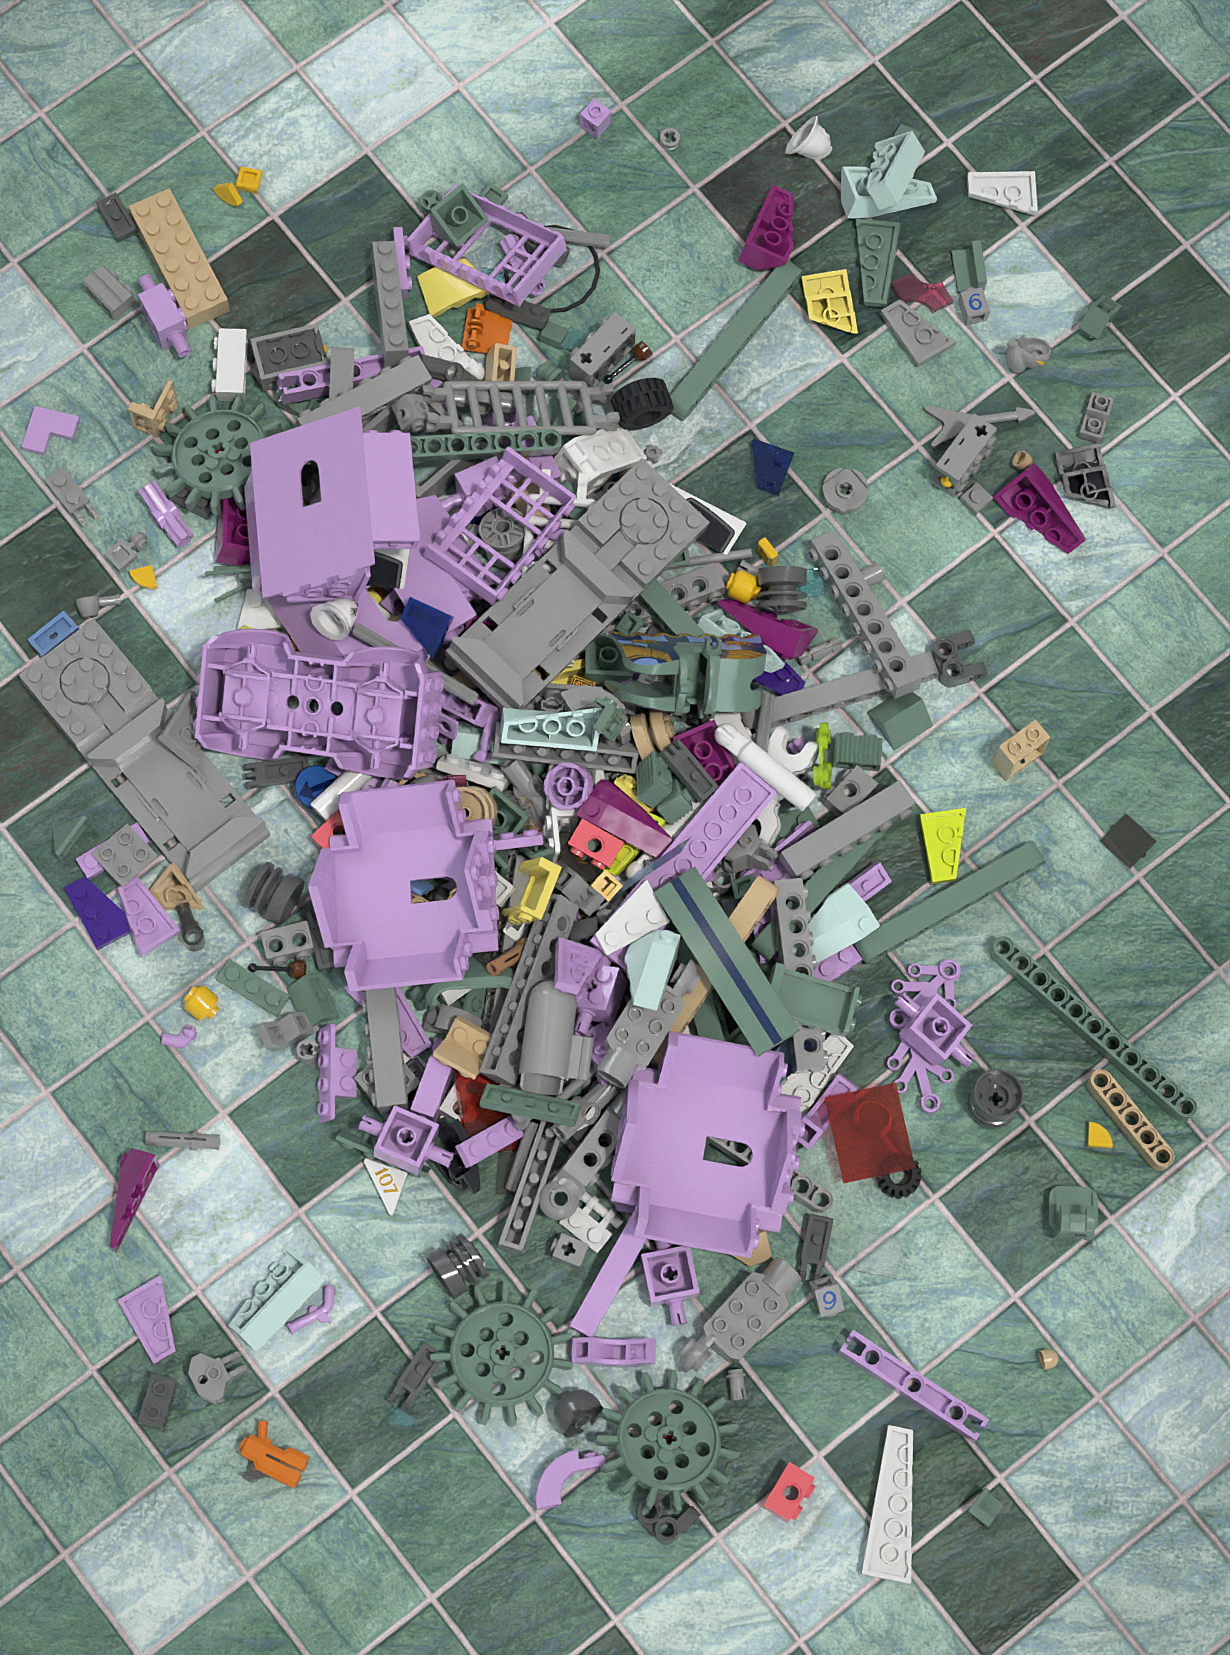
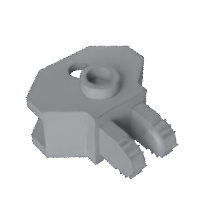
(749, 853)
(216, 1374)

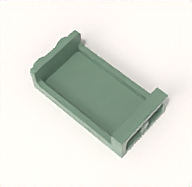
(816, 1001)

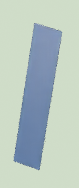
(651, 867)

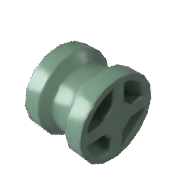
(428, 200)
(549, 372)
(418, 995)

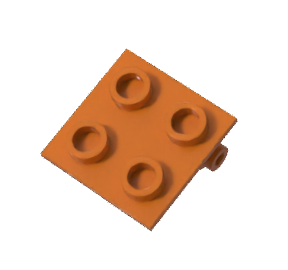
(485, 329)

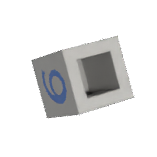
(973, 305)
(827, 1296)

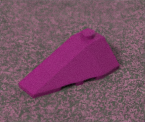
(771, 235)
(1039, 506)
(232, 534)
(784, 636)
(706, 750)
(624, 819)
(134, 1180)

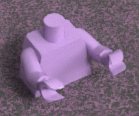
(481, 714)

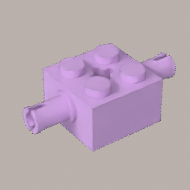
(163, 316)
(467, 482)
(599, 996)
(935, 1029)
(409, 1155)
(660, 1289)

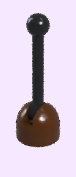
(641, 353)
(296, 969)

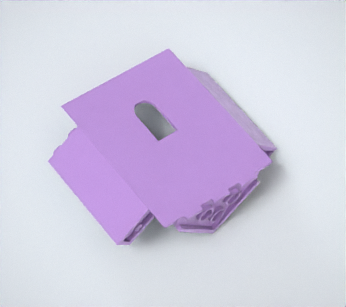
(364, 506)
(423, 582)
(366, 880)
(667, 1115)

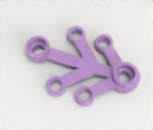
(926, 989)
(919, 1064)

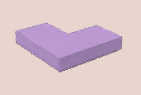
(47, 423)

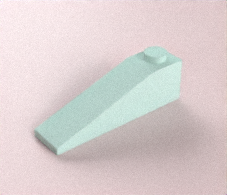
(859, 203)
(721, 623)
(839, 923)
(650, 966)

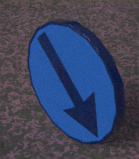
(311, 784)

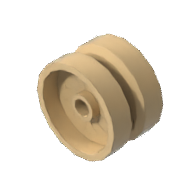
(652, 732)
(478, 802)

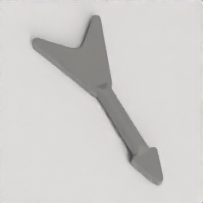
(955, 421)

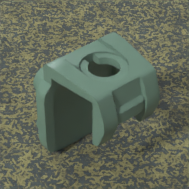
(1073, 1212)

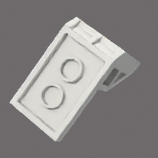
(598, 456)

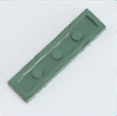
(530, 1105)

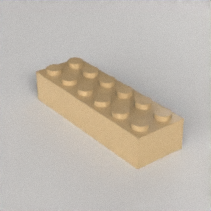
(179, 258)

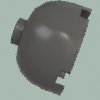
(575, 1410)

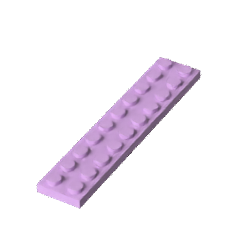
(711, 833)

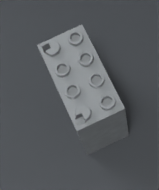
(445, 477)

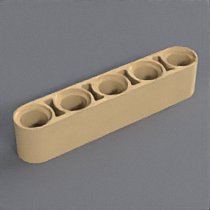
(1132, 1132)

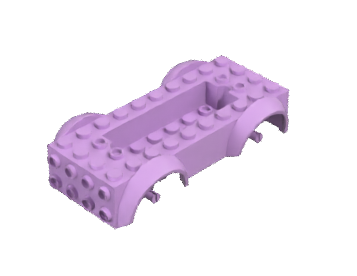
(384, 692)

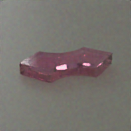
(913, 290)

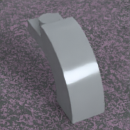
(583, 698)

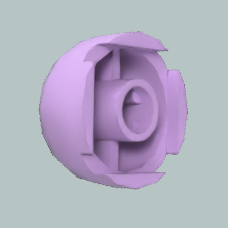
(568, 786)

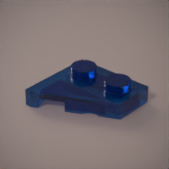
(770, 465)
(426, 624)

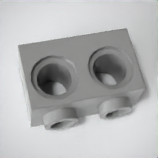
(286, 936)

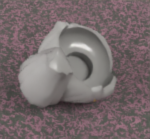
(1027, 353)

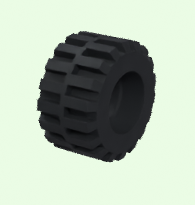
(642, 403)

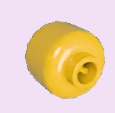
(742, 586)
(201, 1002)

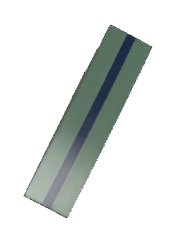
(726, 961)

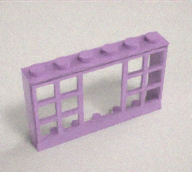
(514, 222)
(472, 505)

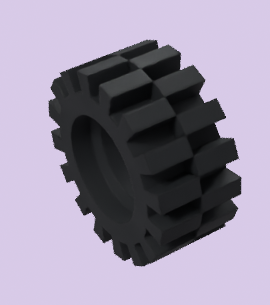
(901, 1190)

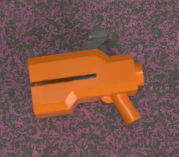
(266, 1459)

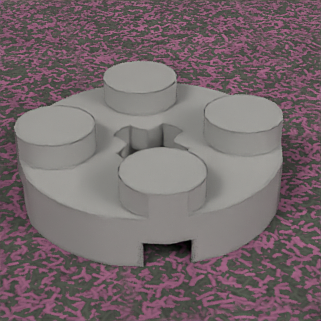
(847, 478)

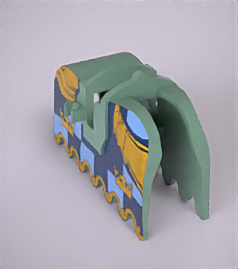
(729, 673)

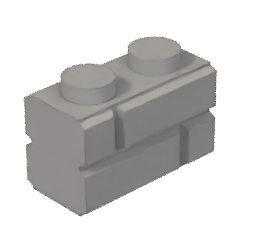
(109, 292)

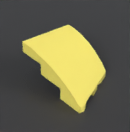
(446, 290)
(830, 300)

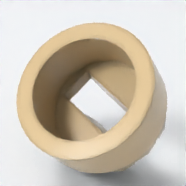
(1022, 460)
(1048, 1359)

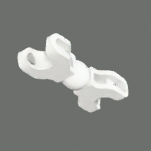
(796, 764)

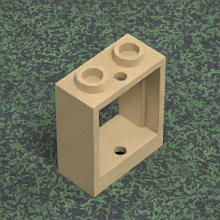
(1025, 745)

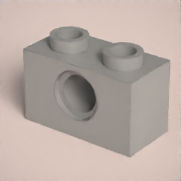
(856, 780)

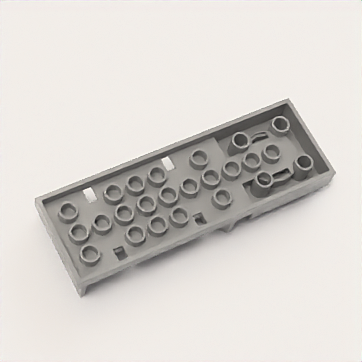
(600, 565)
(115, 727)

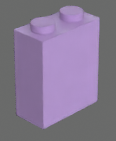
(432, 1089)

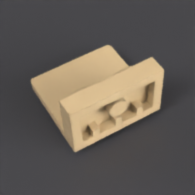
(154, 420)
(464, 1047)

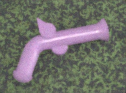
(315, 1313)

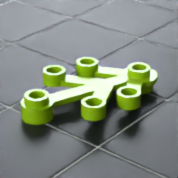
(823, 772)

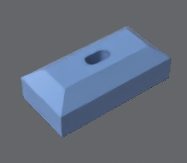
(60, 625)

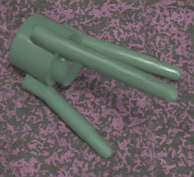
(244, 575)

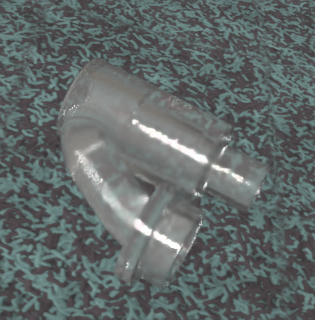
(528, 807)

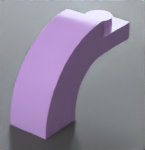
(817, 1118)
(613, 1353)
(559, 1471)

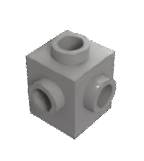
(411, 412)

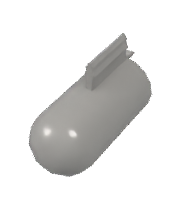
(549, 1047)

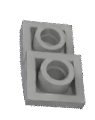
(1096, 417)

